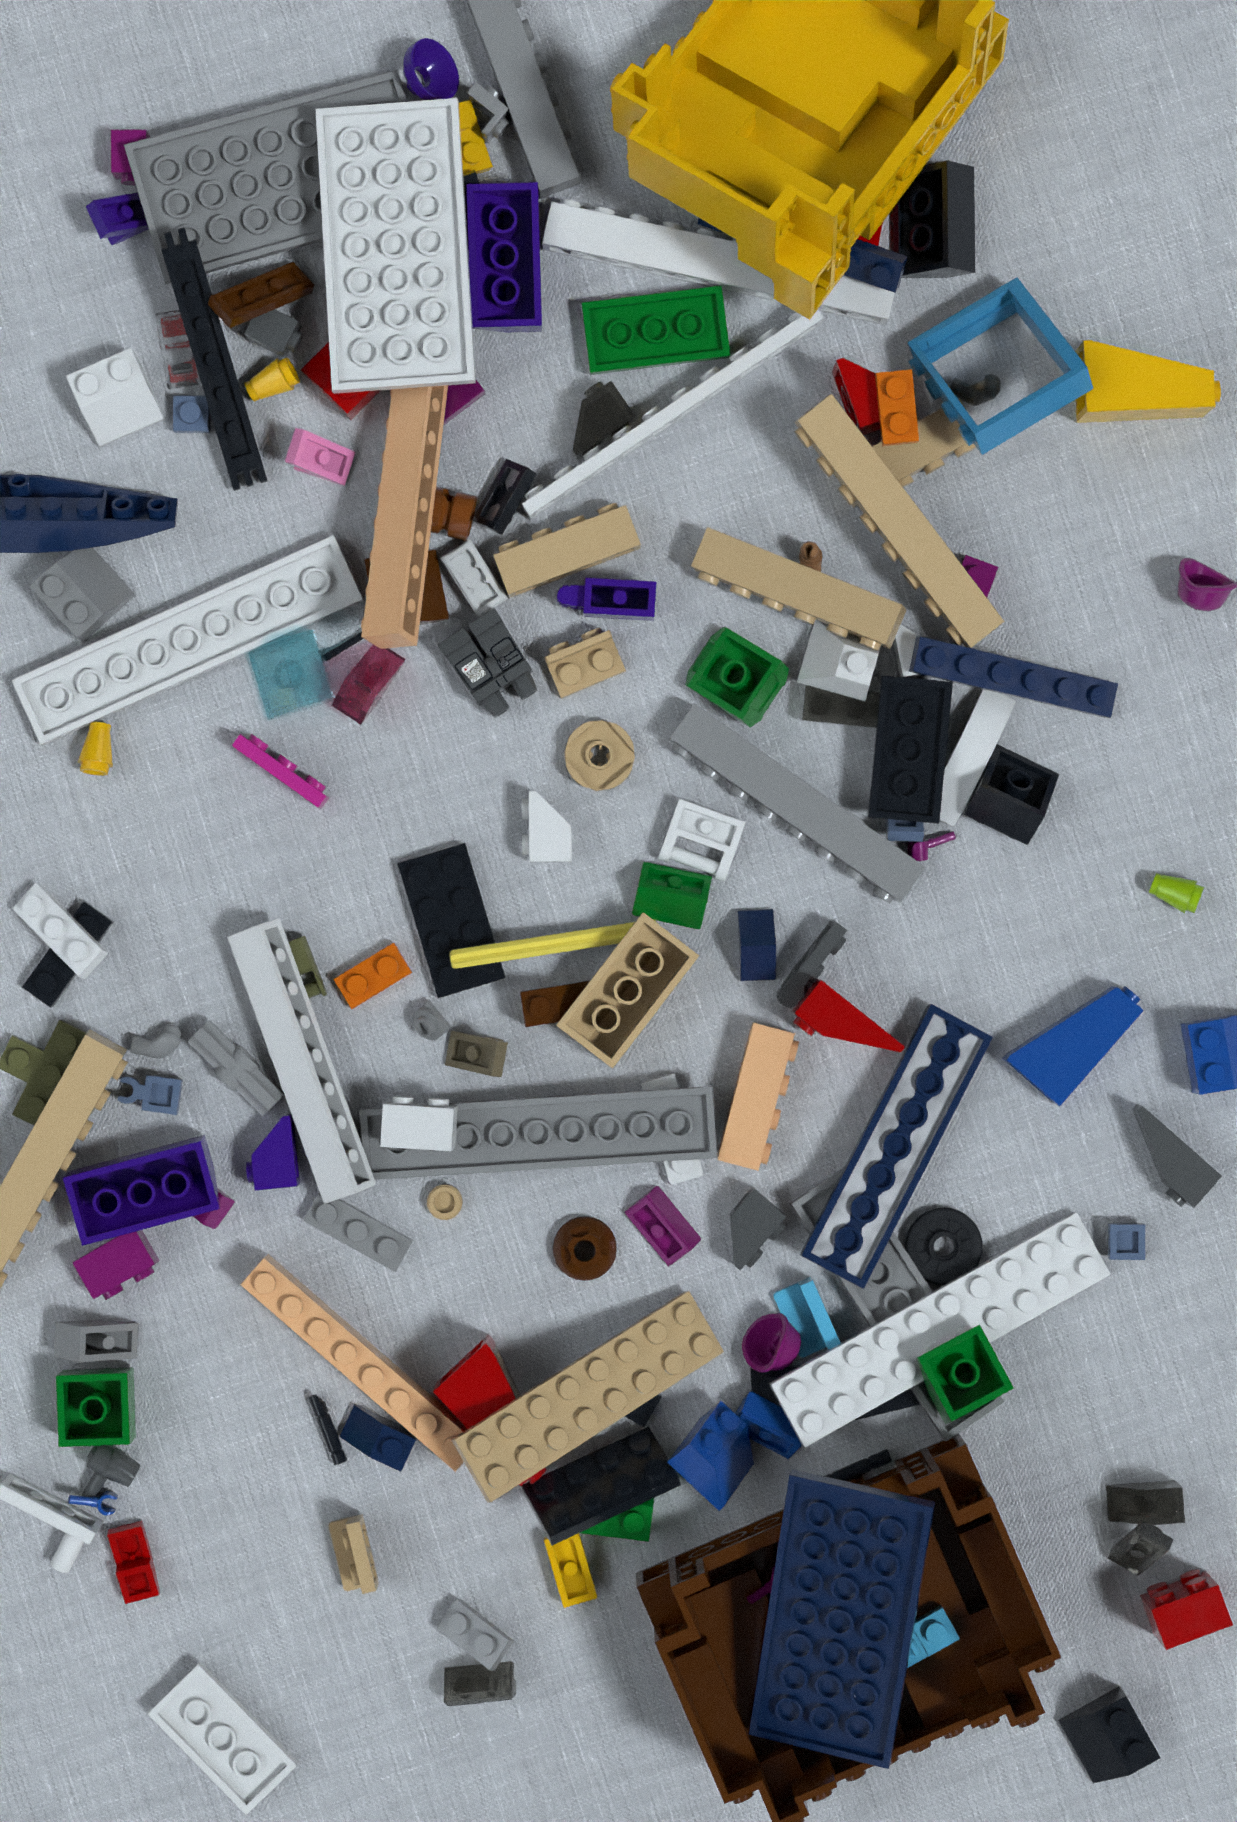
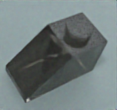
(600, 417)
(1145, 1501)

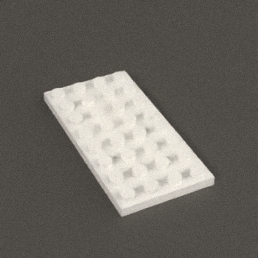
(395, 246)

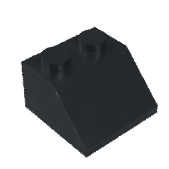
(1012, 795)
(1109, 1737)

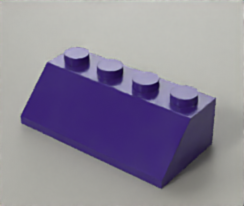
(504, 256)
(142, 1190)

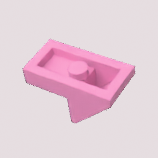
(319, 457)

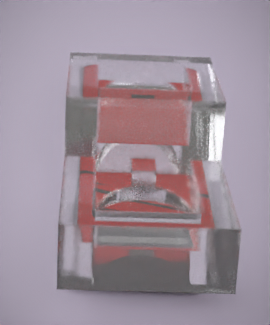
(176, 351)

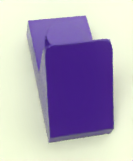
(118, 217)

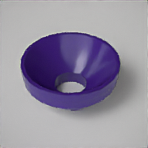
(436, 68)

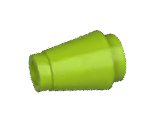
(1177, 892)

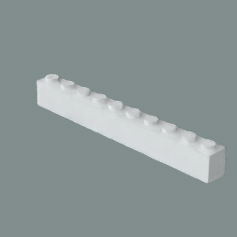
(687, 257)

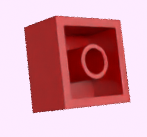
(1185, 1609)

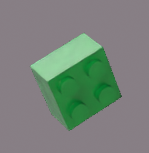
(95, 1407)

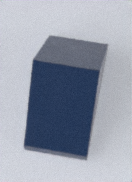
(757, 945)

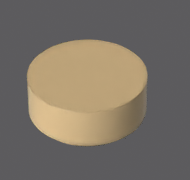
(444, 1201)

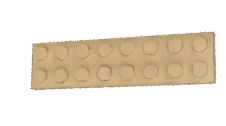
(587, 1396)

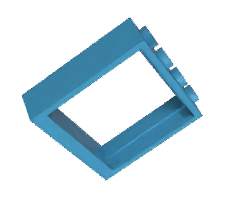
(975, 320)

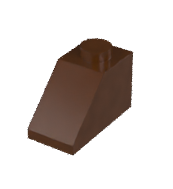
(549, 1003)

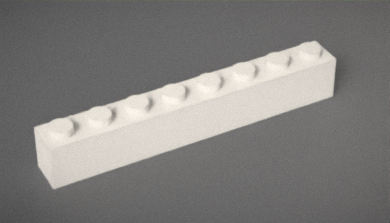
(301, 1061)

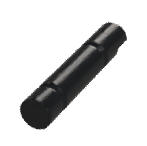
(328, 1430)
(862, 1466)

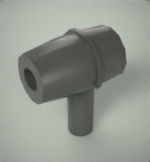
(109, 1464)

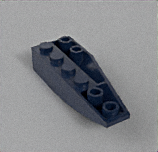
(70, 515)

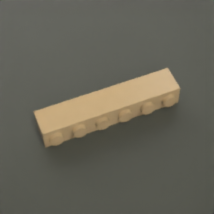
(799, 589)

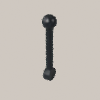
(334, 652)

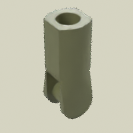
(306, 963)

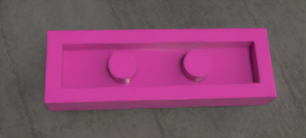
(282, 769)

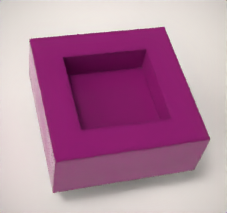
(980, 572)

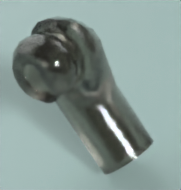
(978, 392)

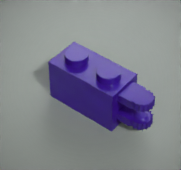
(611, 598)

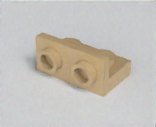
(584, 663)
(354, 1554)

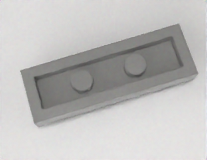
(359, 1231)

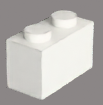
(419, 1125)

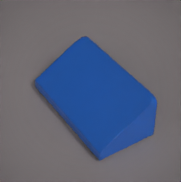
(768, 1425)

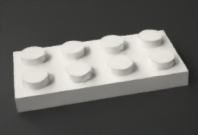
(223, 1738)

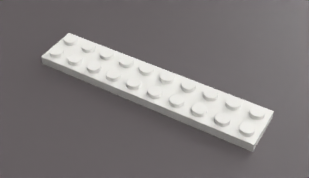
(187, 640)
(884, 1356)

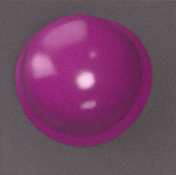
(1203, 586)
(771, 1343)

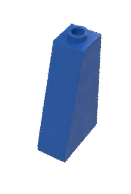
(1072, 1046)

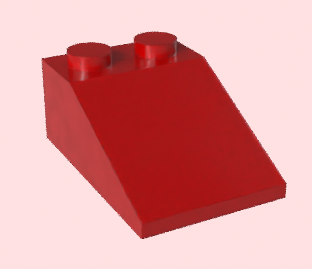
(837, 1018)

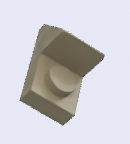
(476, 1053)

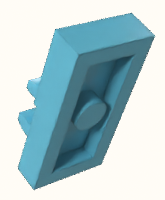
(931, 1634)

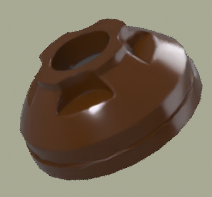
(584, 1229)

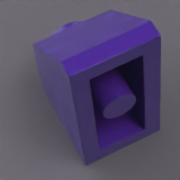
(275, 1159)

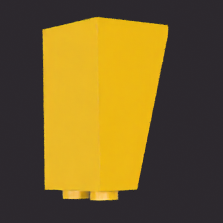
(1142, 386)

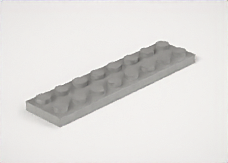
(889, 1289)

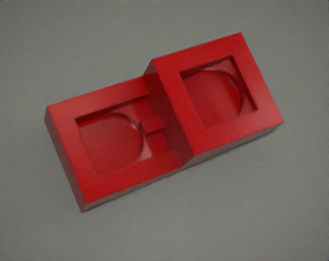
(134, 1562)

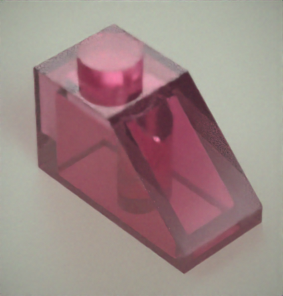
(367, 683)

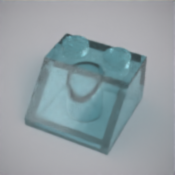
(291, 675)

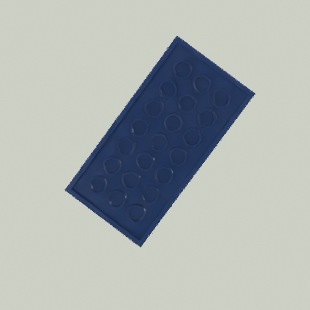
(841, 1618)

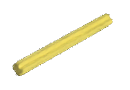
(538, 946)

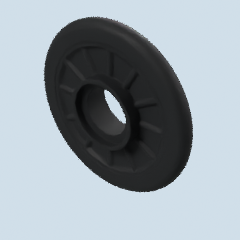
(946, 1223)

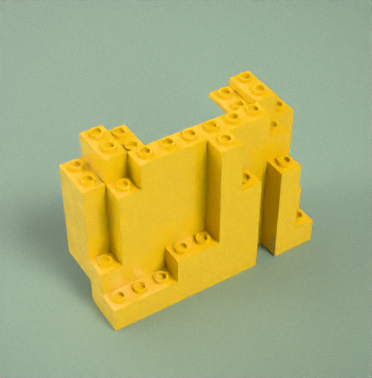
(803, 121)

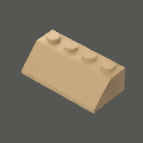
(627, 990)

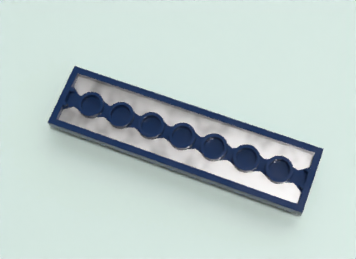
(896, 1146)

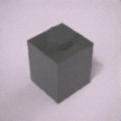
(275, 332)

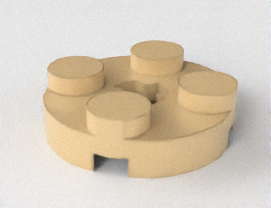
(619, 758)

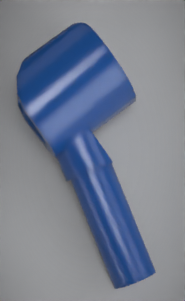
(94, 1501)

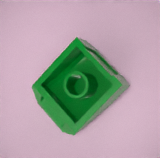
(737, 676)

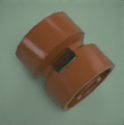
(453, 513)

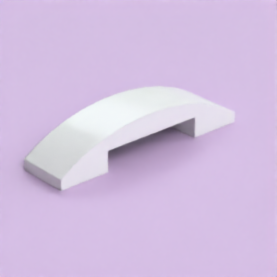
(973, 752)

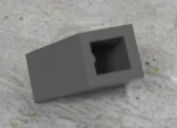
(751, 1225)

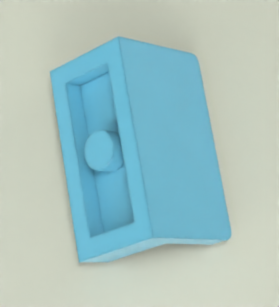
(808, 1315)

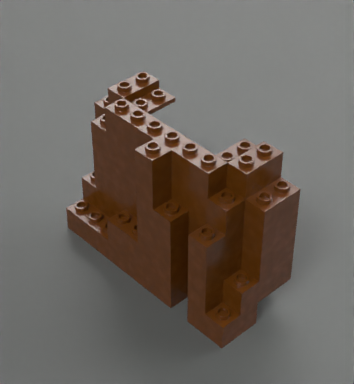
(716, 1637)

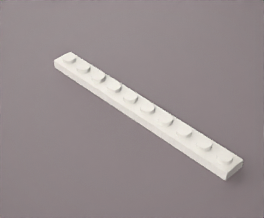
(659, 419)

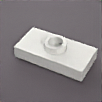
(474, 578)

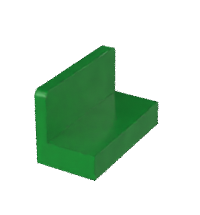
(672, 895)

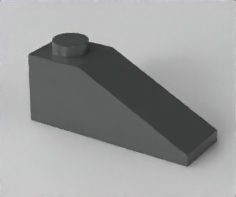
(1176, 1163)

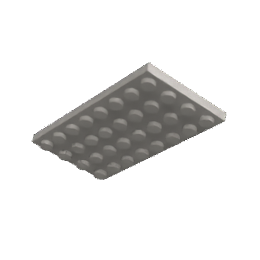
(244, 179)

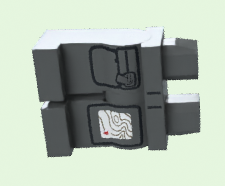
(497, 671)

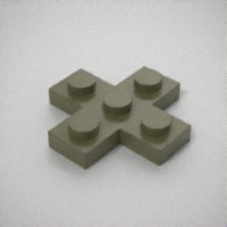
(40, 1067)

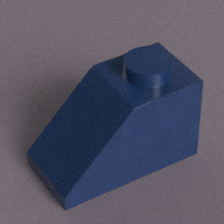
(378, 1437)

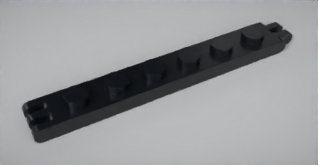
(212, 360)

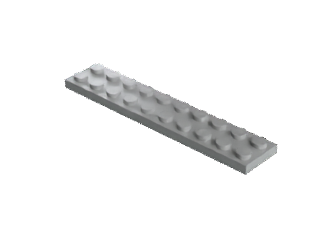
(558, 1133)

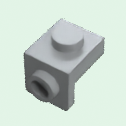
(490, 104)

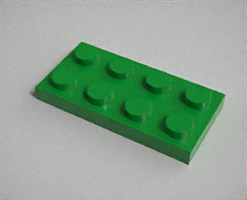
(655, 330)

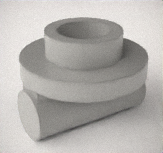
(429, 1022)

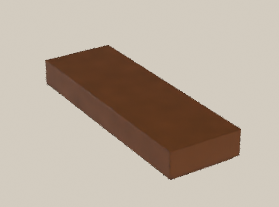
(261, 294)

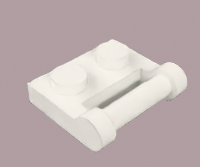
(705, 828)

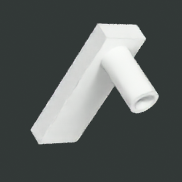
(76, 1524)

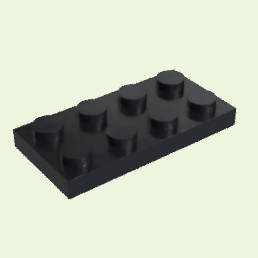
(910, 749)
(449, 916)
(600, 1485)

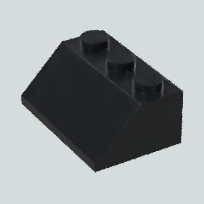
(937, 222)

